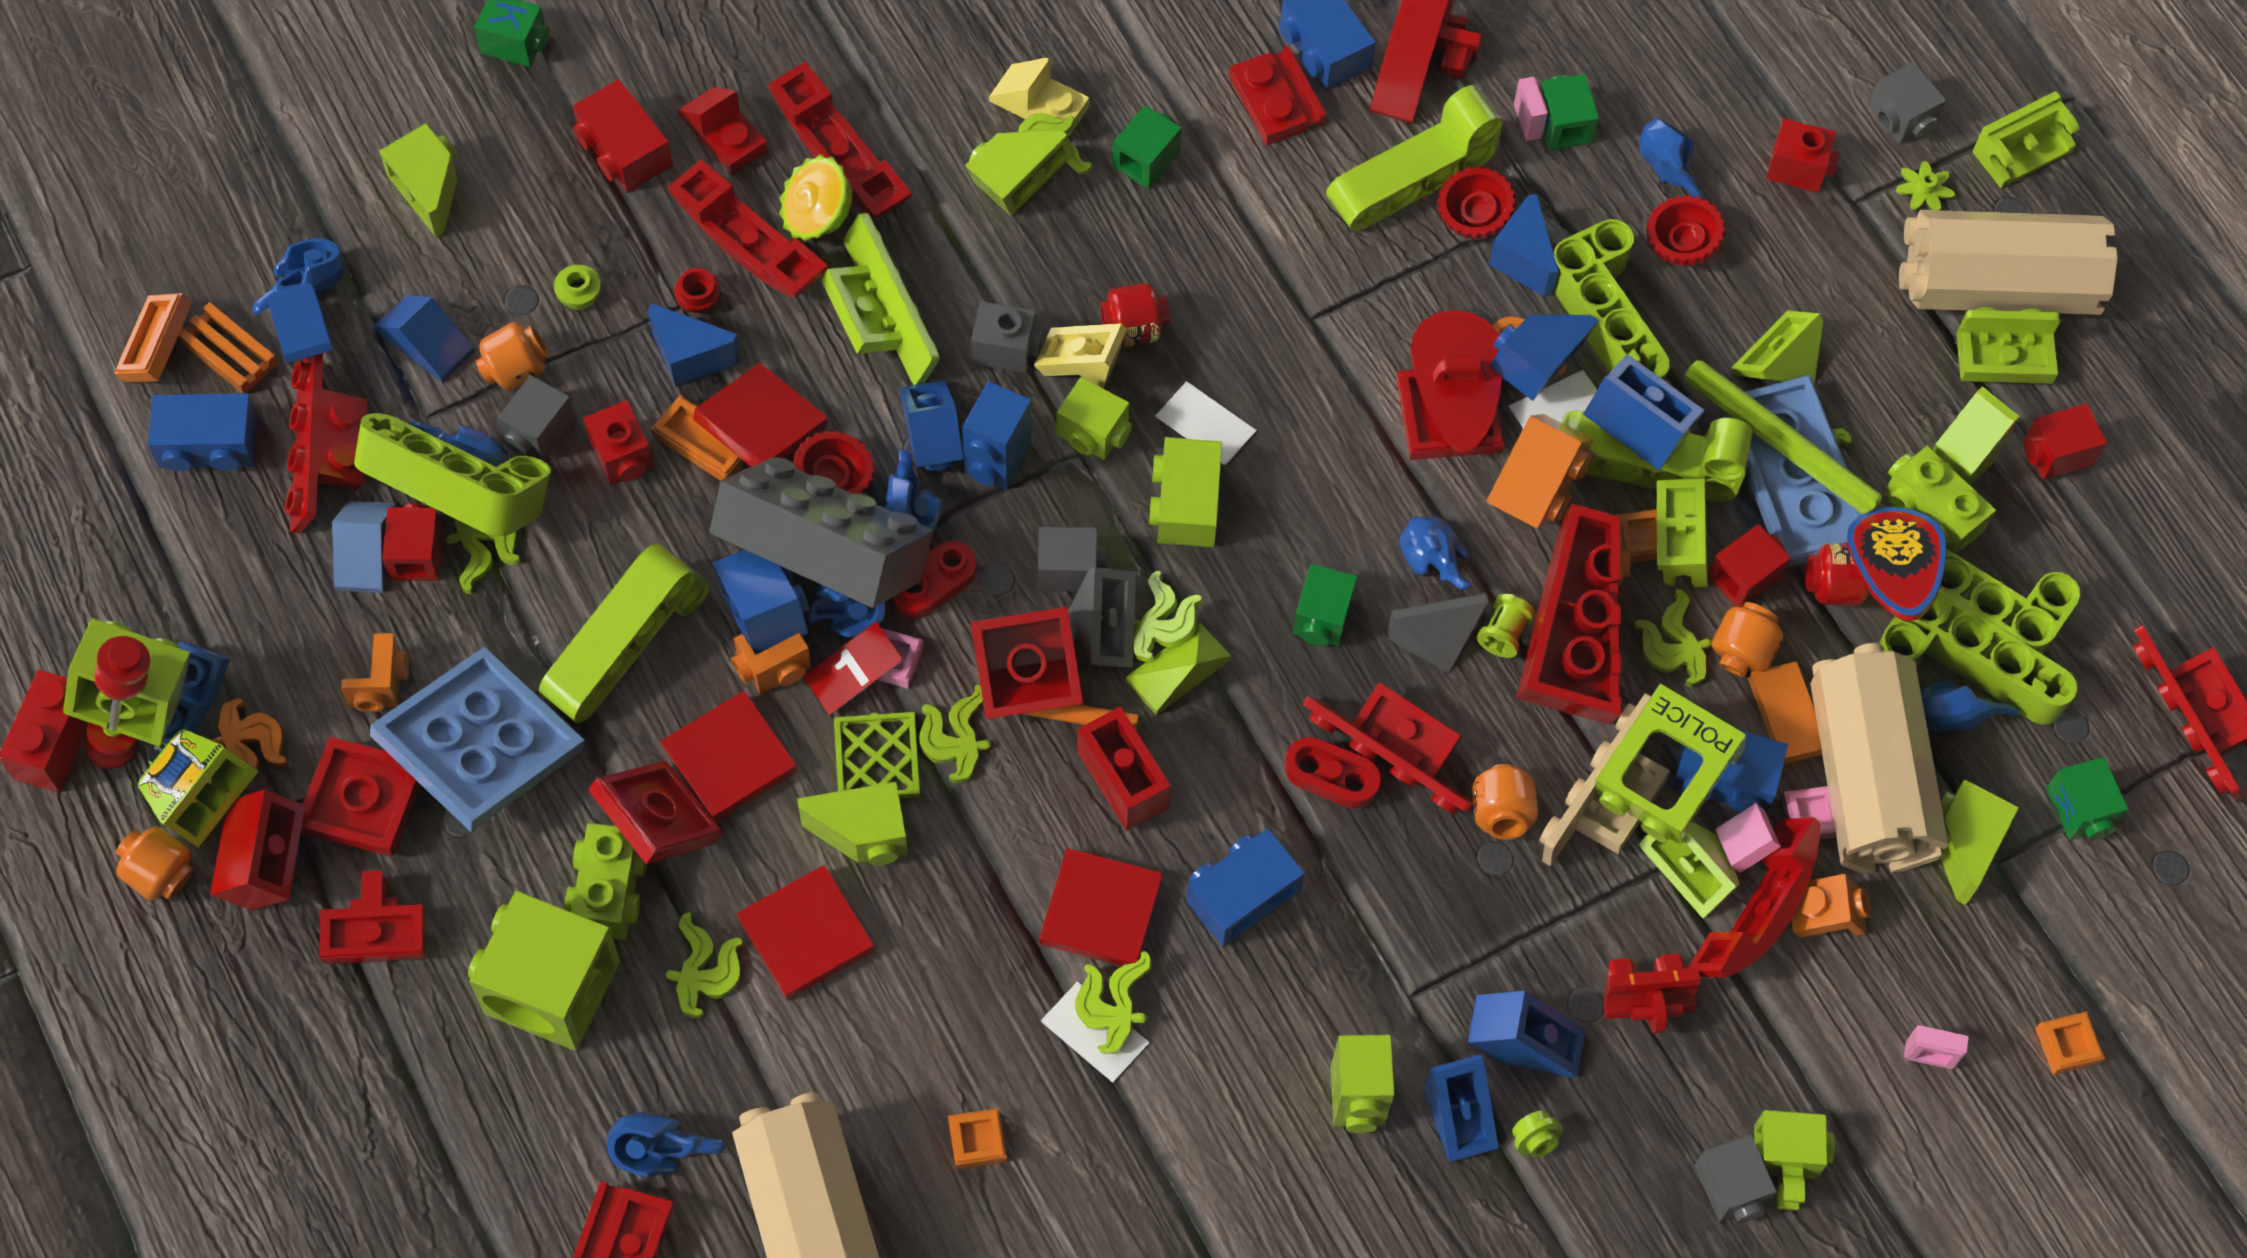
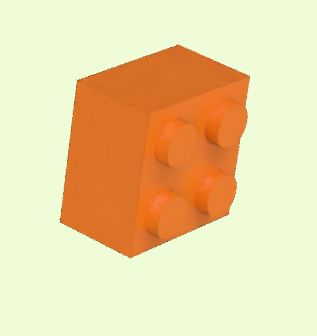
(1541, 471)

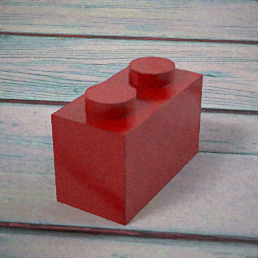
(621, 136)
(43, 737)
(1123, 768)
(258, 850)

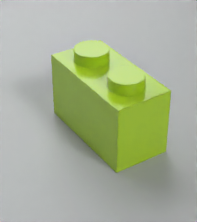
(1188, 492)
(1362, 1082)

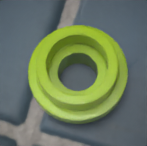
(579, 297)
(1537, 1134)

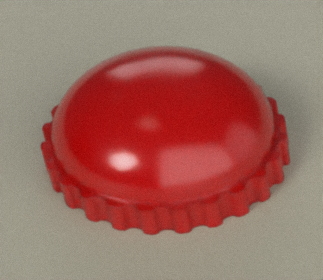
(1476, 202)
(1685, 230)
(838, 459)

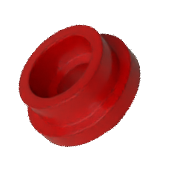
(693, 280)

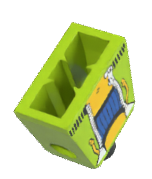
(193, 784)

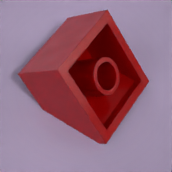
(1026, 663)

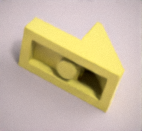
(1030, 90)
(1081, 351)

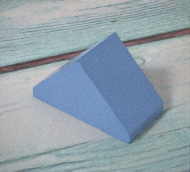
(359, 547)

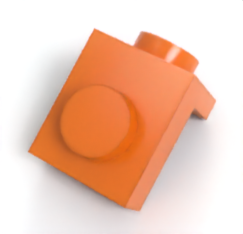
(778, 665)
(387, 670)
(1832, 906)

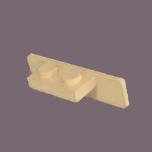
(1586, 811)

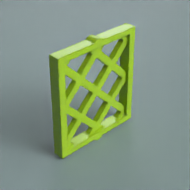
(874, 721)

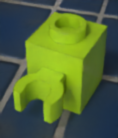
(1793, 1150)

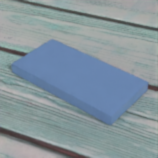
(1789, 499)

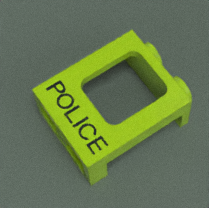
(1692, 727)

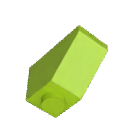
(1018, 164)
(423, 174)
(1976, 436)
(858, 822)
(1974, 832)

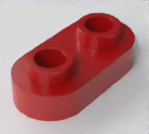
(938, 580)
(1333, 771)

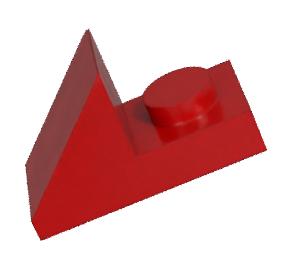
(723, 128)

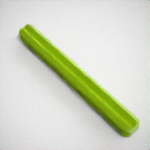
(1783, 437)

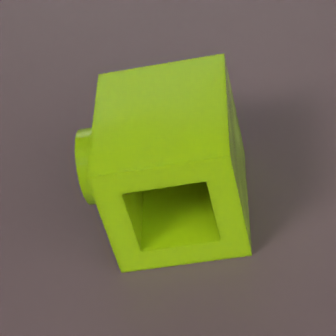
(1093, 419)

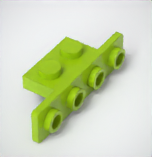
(877, 305)

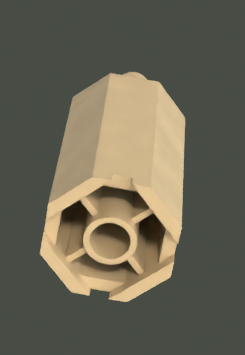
(2008, 261)
(1878, 760)
(803, 1182)

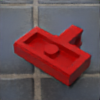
(373, 927)

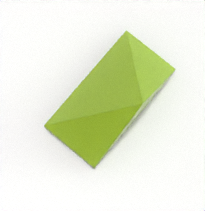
(1785, 350)
(1178, 670)
(1695, 868)

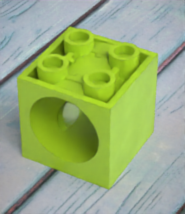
(544, 969)

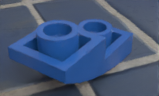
(201, 685)

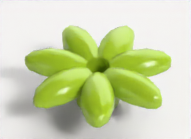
(1925, 187)

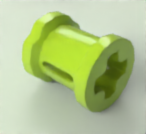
(1506, 626)

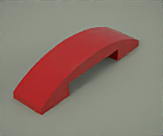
(1408, 58)
(826, 132)
(744, 234)
(1769, 907)

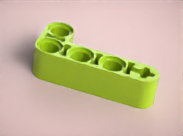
(1421, 164)
(1596, 282)
(1717, 457)
(450, 479)
(2012, 610)
(621, 630)
(1982, 661)

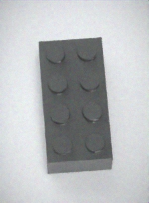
(821, 531)

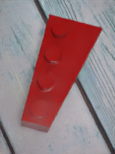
(1575, 637)

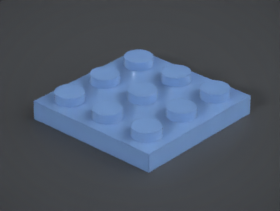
(477, 738)

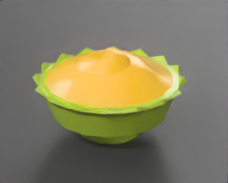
(815, 198)

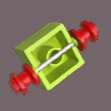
(123, 690)

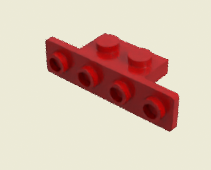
(324, 441)
(2209, 703)
(1401, 735)

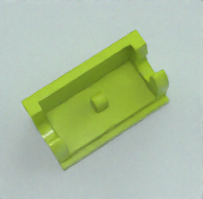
(2026, 139)
(1682, 530)

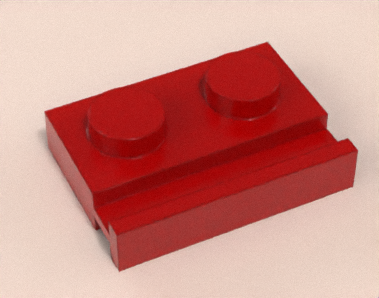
(1277, 95)
(624, 1224)

